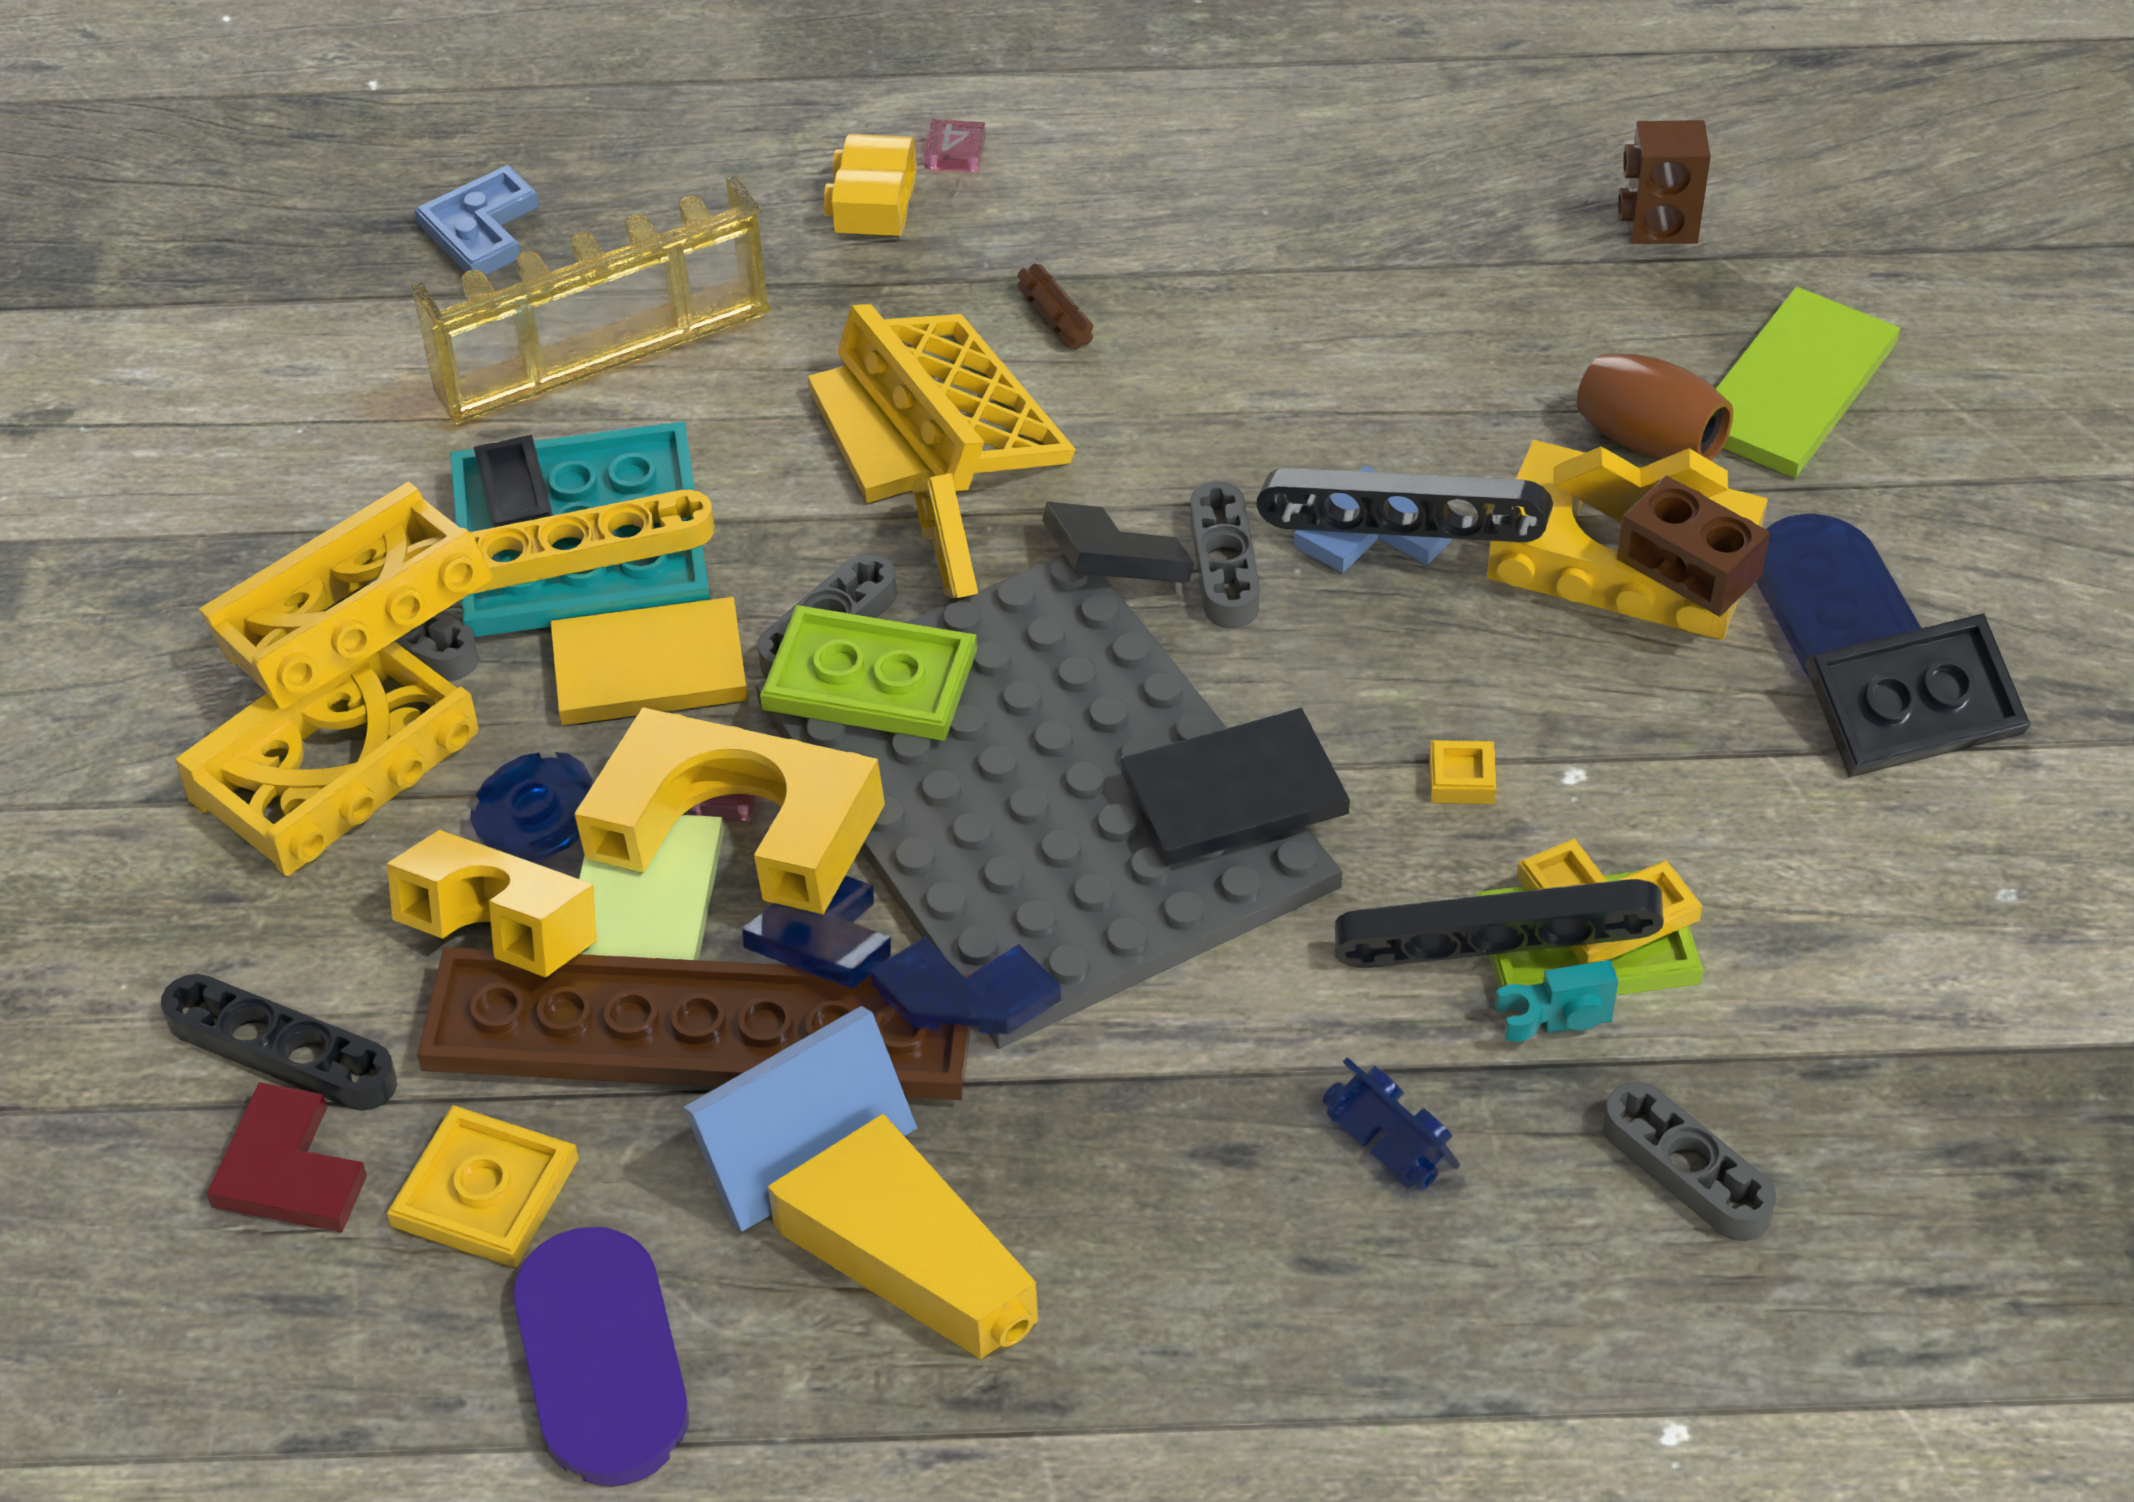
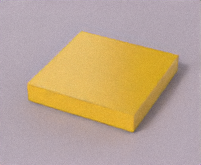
(483, 1186)

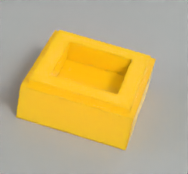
(1462, 772)

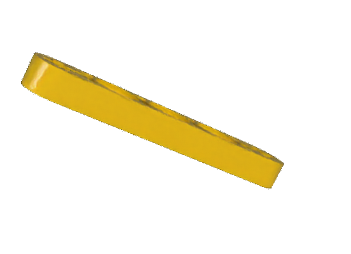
(595, 530)

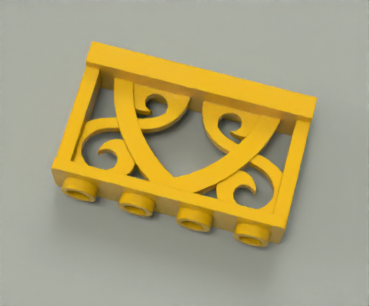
(277, 617)
(336, 798)

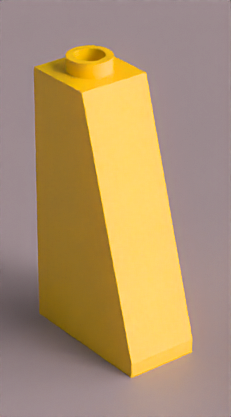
(907, 1237)

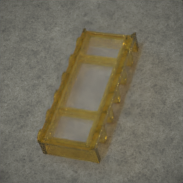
(595, 311)

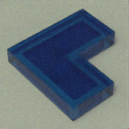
(822, 943)

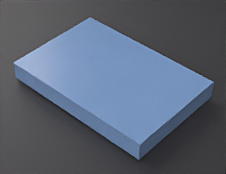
(795, 1110)

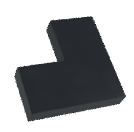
(1098, 547)

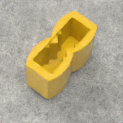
(871, 184)

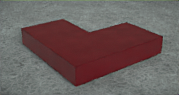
(274, 1174)

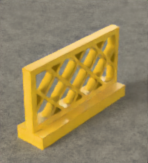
(928, 409)

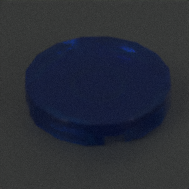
(532, 805)

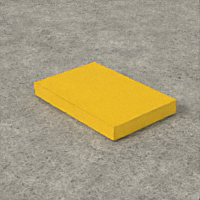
(866, 437)
(648, 660)

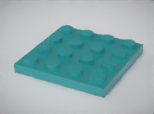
(578, 476)

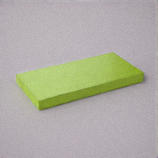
(1801, 378)

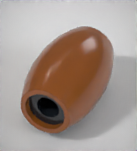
(1654, 406)

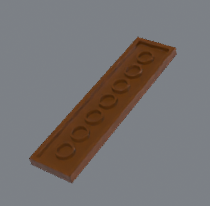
(658, 1021)

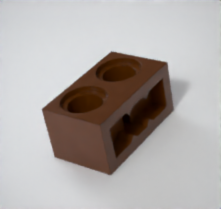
(1666, 182)
(1693, 545)

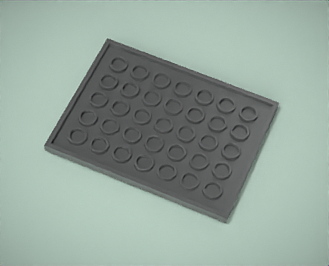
(1025, 811)

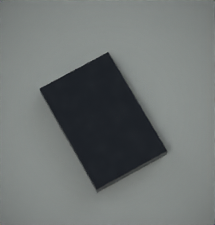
(1917, 694)
(1234, 786)

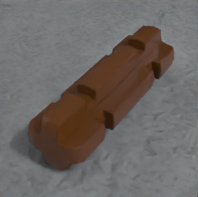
(1055, 306)

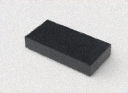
(512, 481)

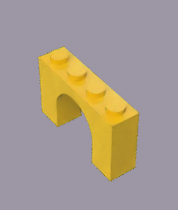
(1585, 572)
(680, 761)

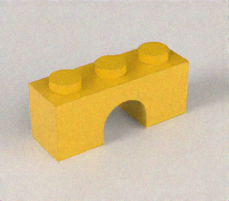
(534, 911)

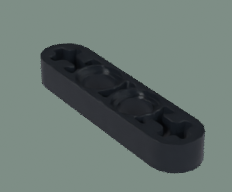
(283, 1034)

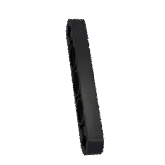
(1427, 492)
(1499, 923)

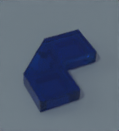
(995, 997)

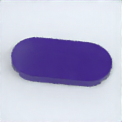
(600, 1355)

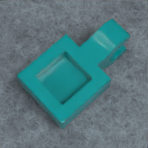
(1567, 999)

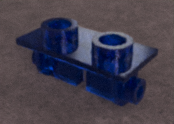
(1411, 1141)

